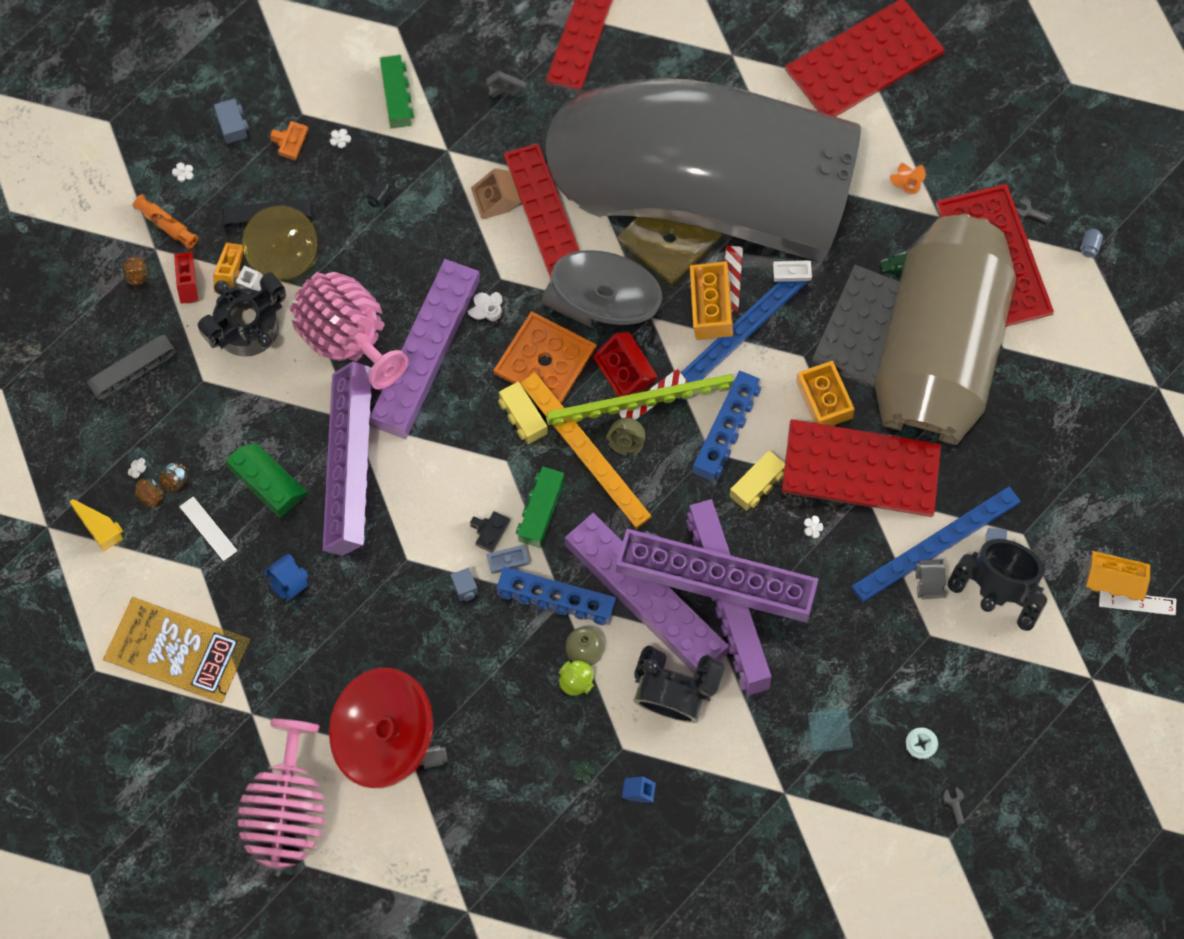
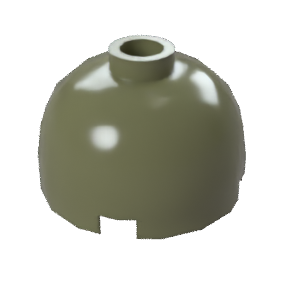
(626, 436)
(585, 645)

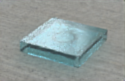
(829, 730)

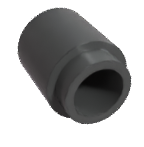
(434, 757)

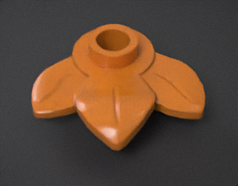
(906, 176)

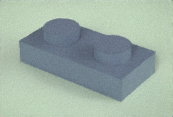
(510, 558)

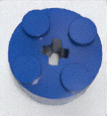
(286, 577)

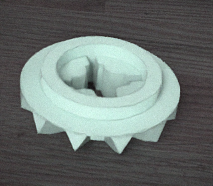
(925, 735)

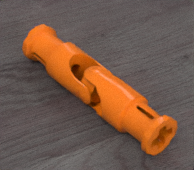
(167, 223)

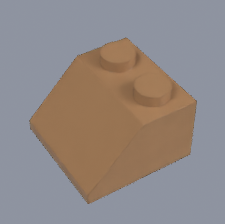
(495, 193)

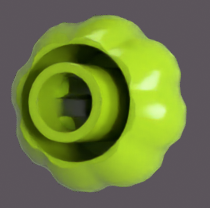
(576, 678)

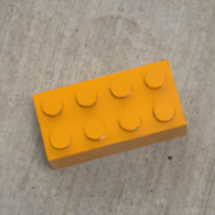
(711, 300)

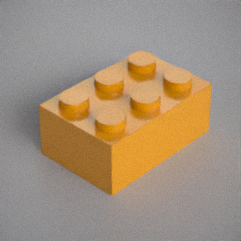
(825, 394)

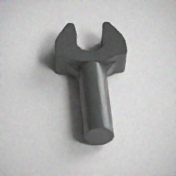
(1030, 212)
(955, 805)

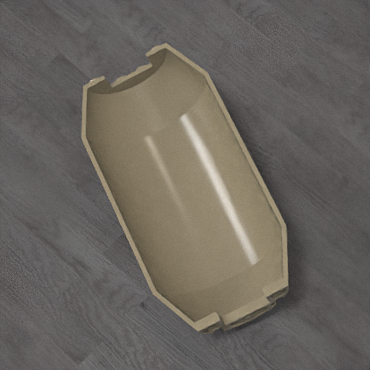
(946, 328)

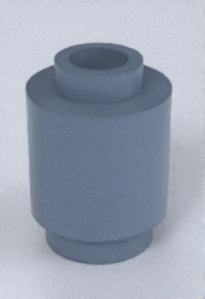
(1091, 243)

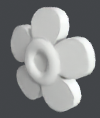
(340, 138)
(183, 172)
(137, 467)
(813, 526)

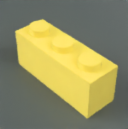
(522, 413)
(758, 481)

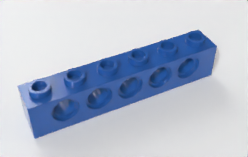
(742, 384)
(511, 577)

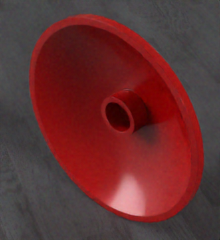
(380, 728)

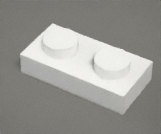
(792, 271)

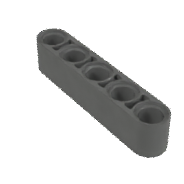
(131, 367)

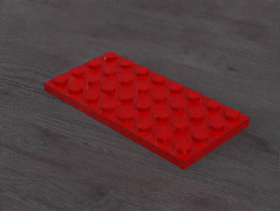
(864, 59)
(995, 204)
(861, 468)

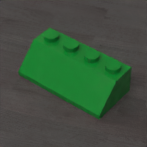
(265, 478)

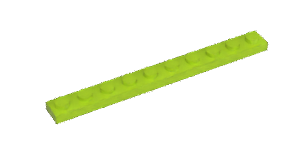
(633, 401)

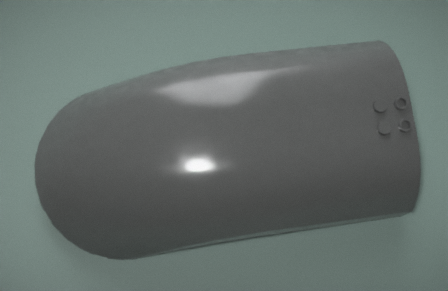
(707, 160)

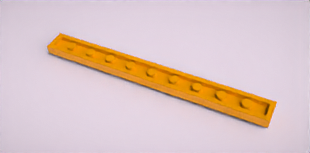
(588, 453)

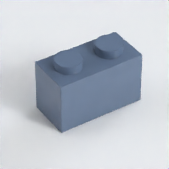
(230, 120)

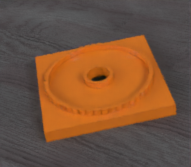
(544, 338)

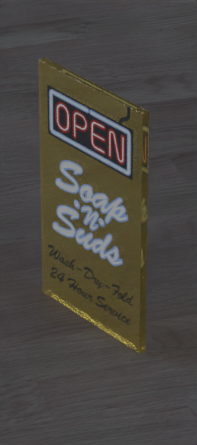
(176, 649)

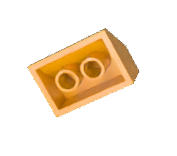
(1118, 576)

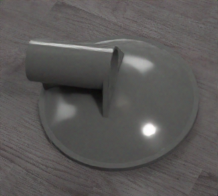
(602, 288)

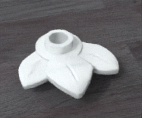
(487, 306)

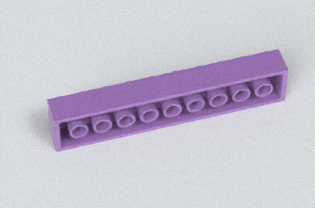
(426, 348)
(347, 459)
(716, 575)
(650, 602)
(735, 618)

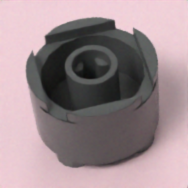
(932, 579)

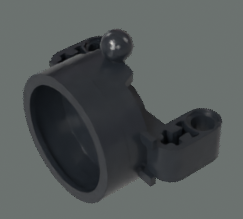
(249, 338)
(1005, 574)
(672, 692)

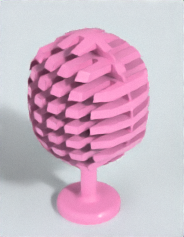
(340, 323)
(283, 803)

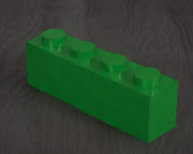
(395, 91)
(541, 507)

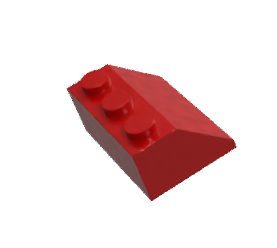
(625, 365)

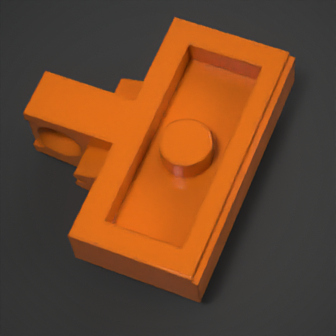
(290, 140)

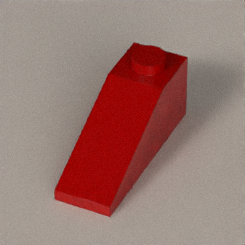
(186, 278)

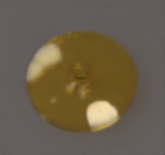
(280, 242)

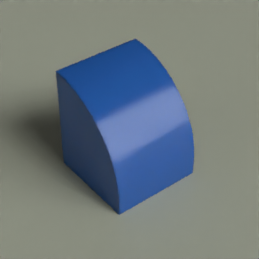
(638, 789)

